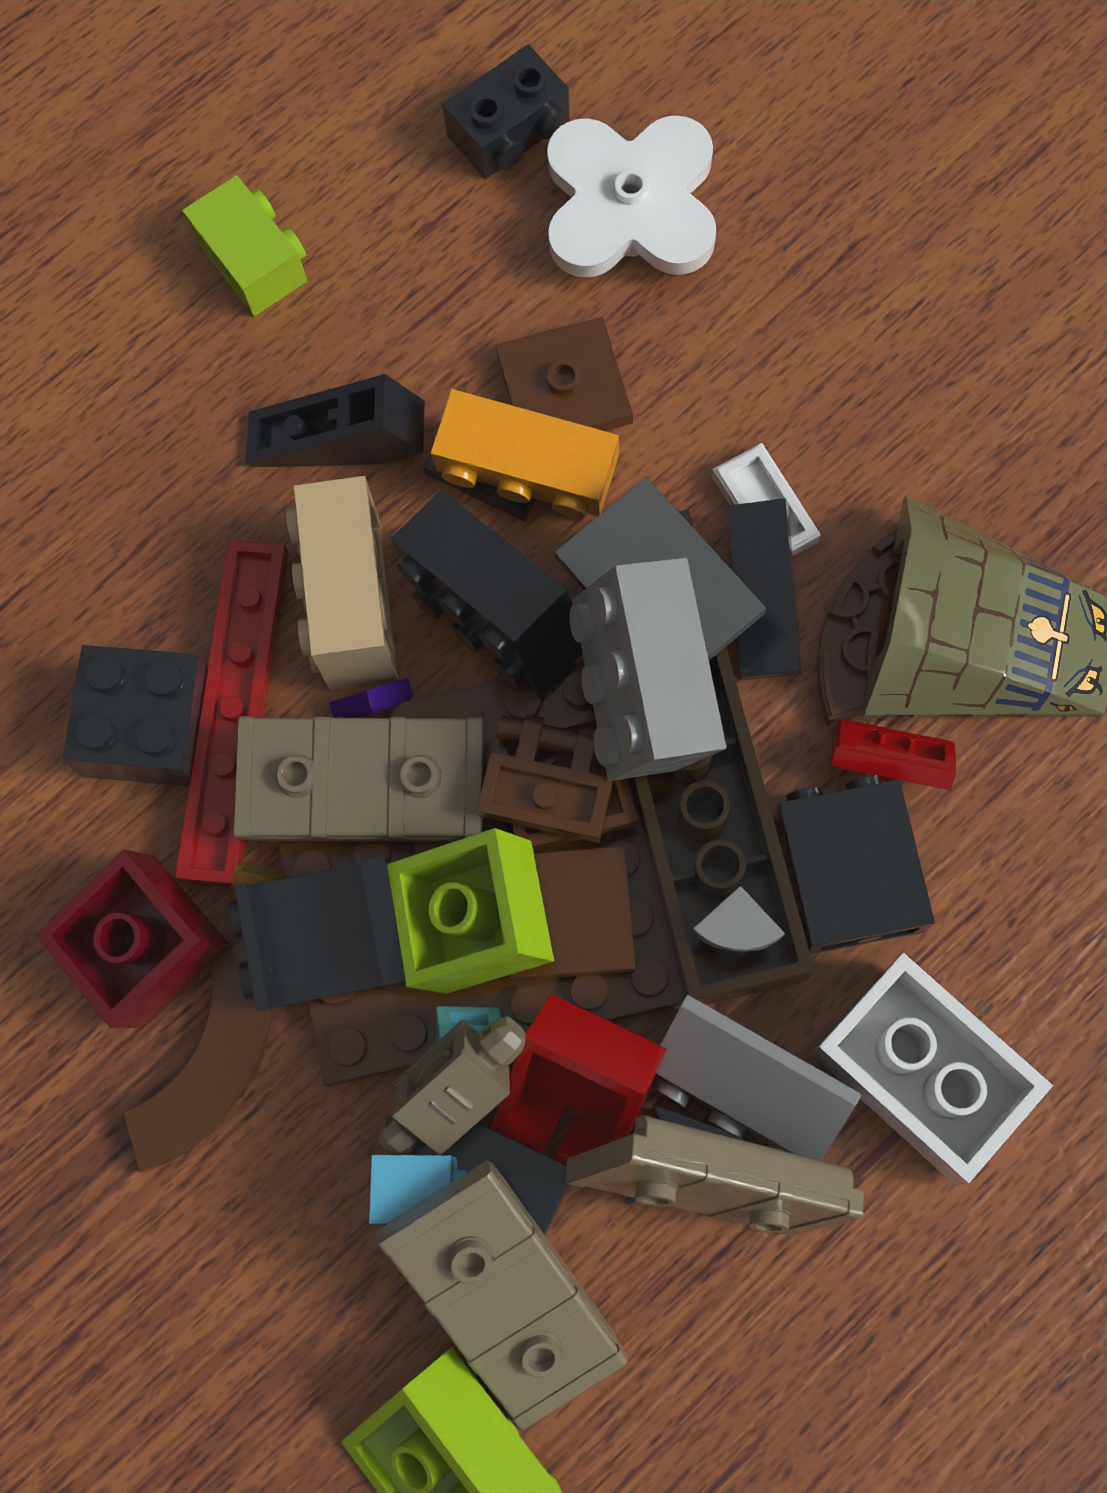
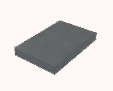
(649, 529)

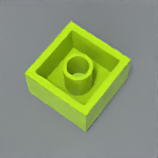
(469, 912)

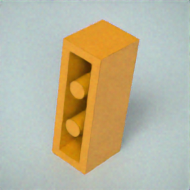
(525, 454)

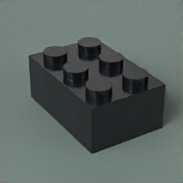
(487, 593)

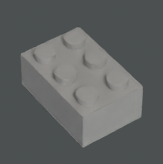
(646, 669)

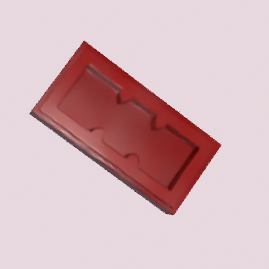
(894, 754)

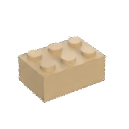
(342, 584)

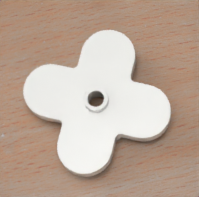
(631, 196)

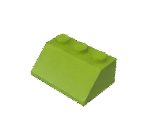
(445, 1439)

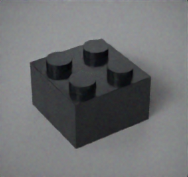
(135, 715)

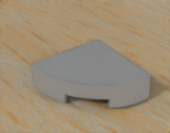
(738, 925)

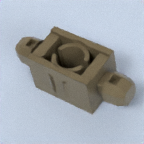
(452, 1086)

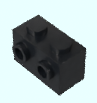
(507, 111)

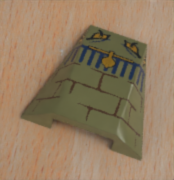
(985, 630)

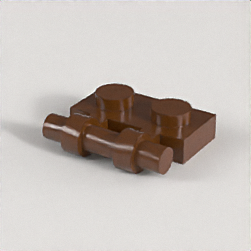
(541, 793)

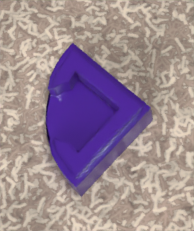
(372, 700)

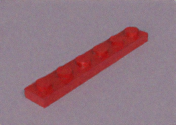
(233, 689)

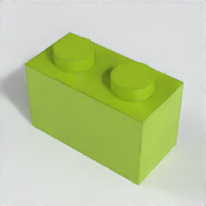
(246, 244)

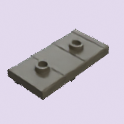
(359, 779)
(720, 1178)
(503, 1294)

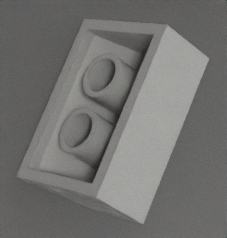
(750, 1083)

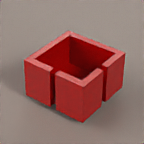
(578, 1065)

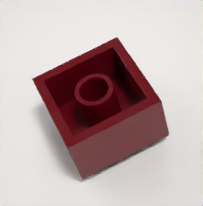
(131, 940)

